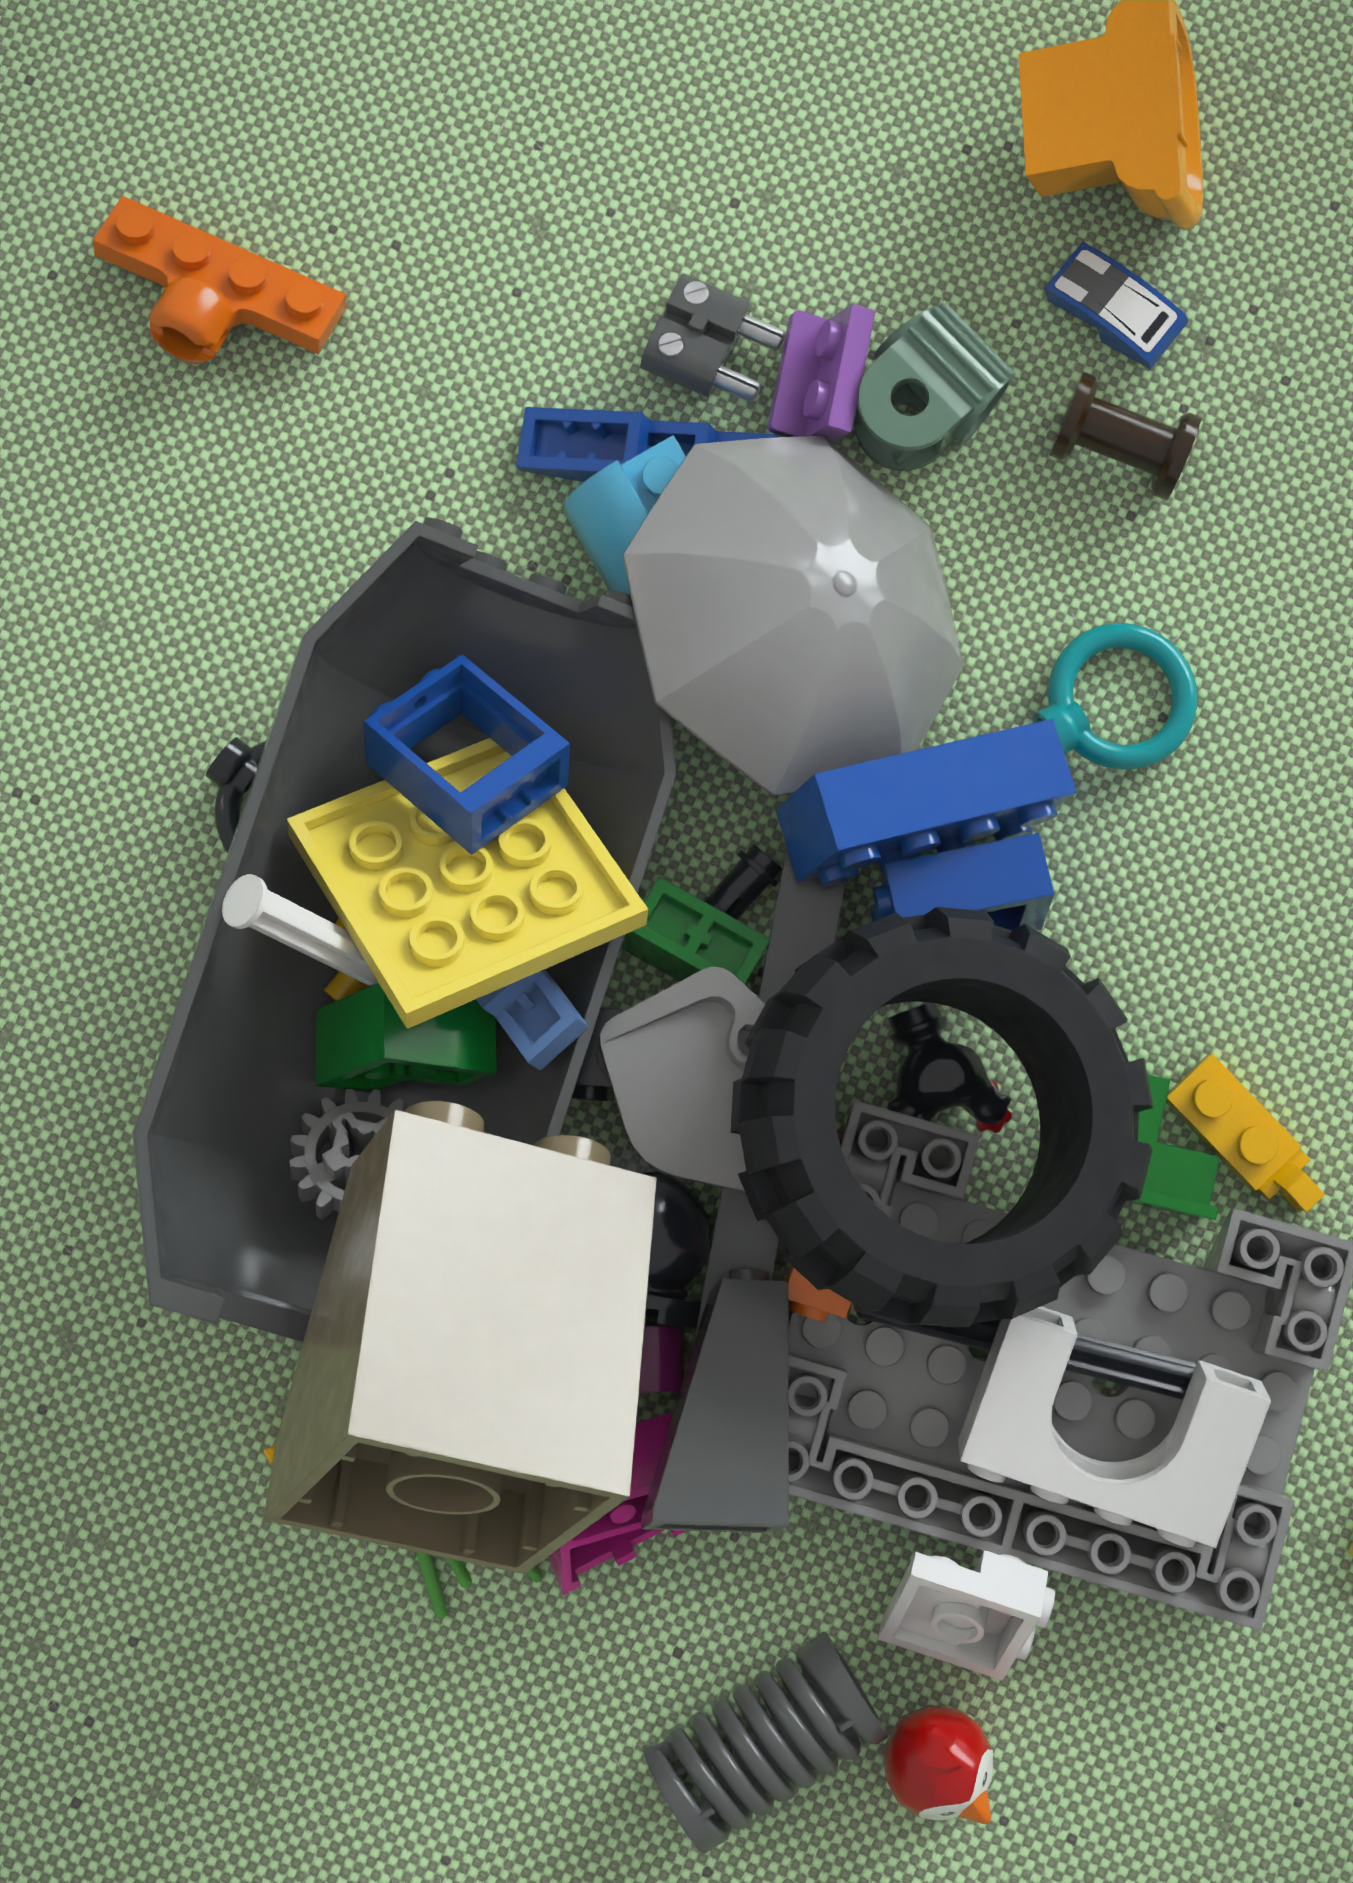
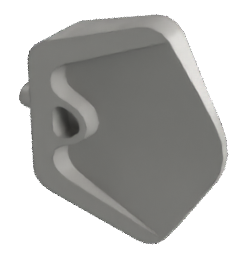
(676, 1072)

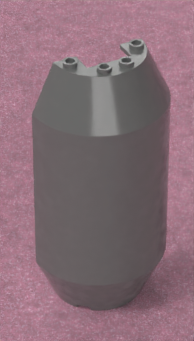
(242, 1041)

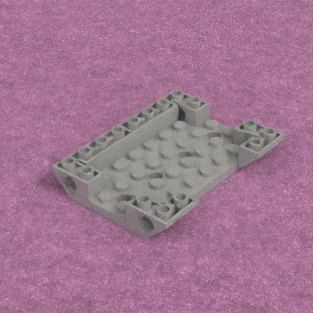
(886, 1405)

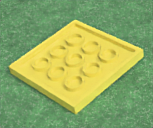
(454, 922)

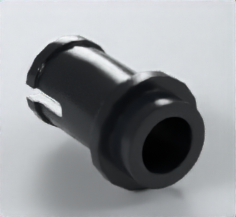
(744, 882)

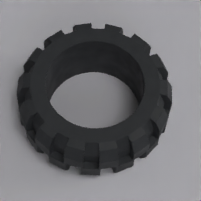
(1081, 1085)

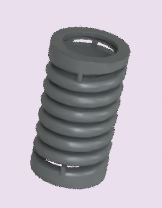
(786, 1756)

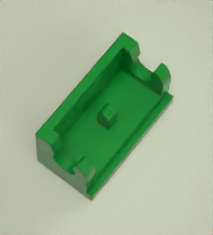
(692, 935)

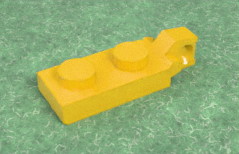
(1243, 1134)

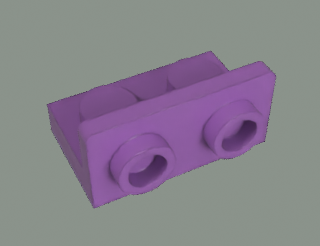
(821, 373)

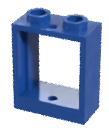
(499, 798)
(996, 877)

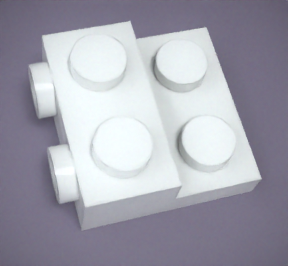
(967, 1615)

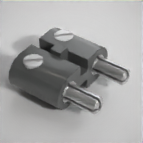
(700, 334)

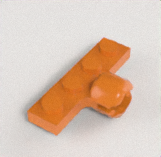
(213, 285)

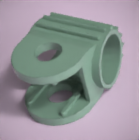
(941, 373)

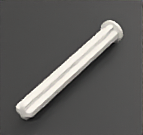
(254, 906)

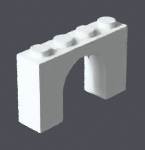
(1177, 1487)

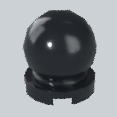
(677, 1252)

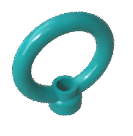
(1072, 721)

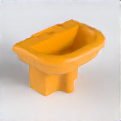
(1118, 113)

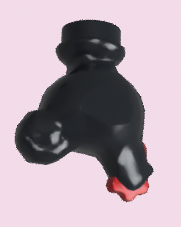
(942, 1073)

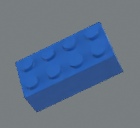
(925, 802)

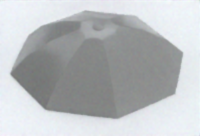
(791, 609)

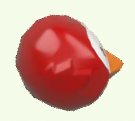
(940, 1765)

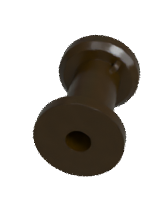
(1126, 436)

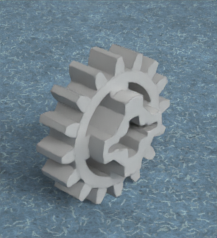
(348, 1128)

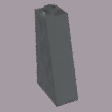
(730, 1424)

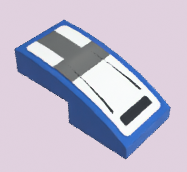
(1118, 303)

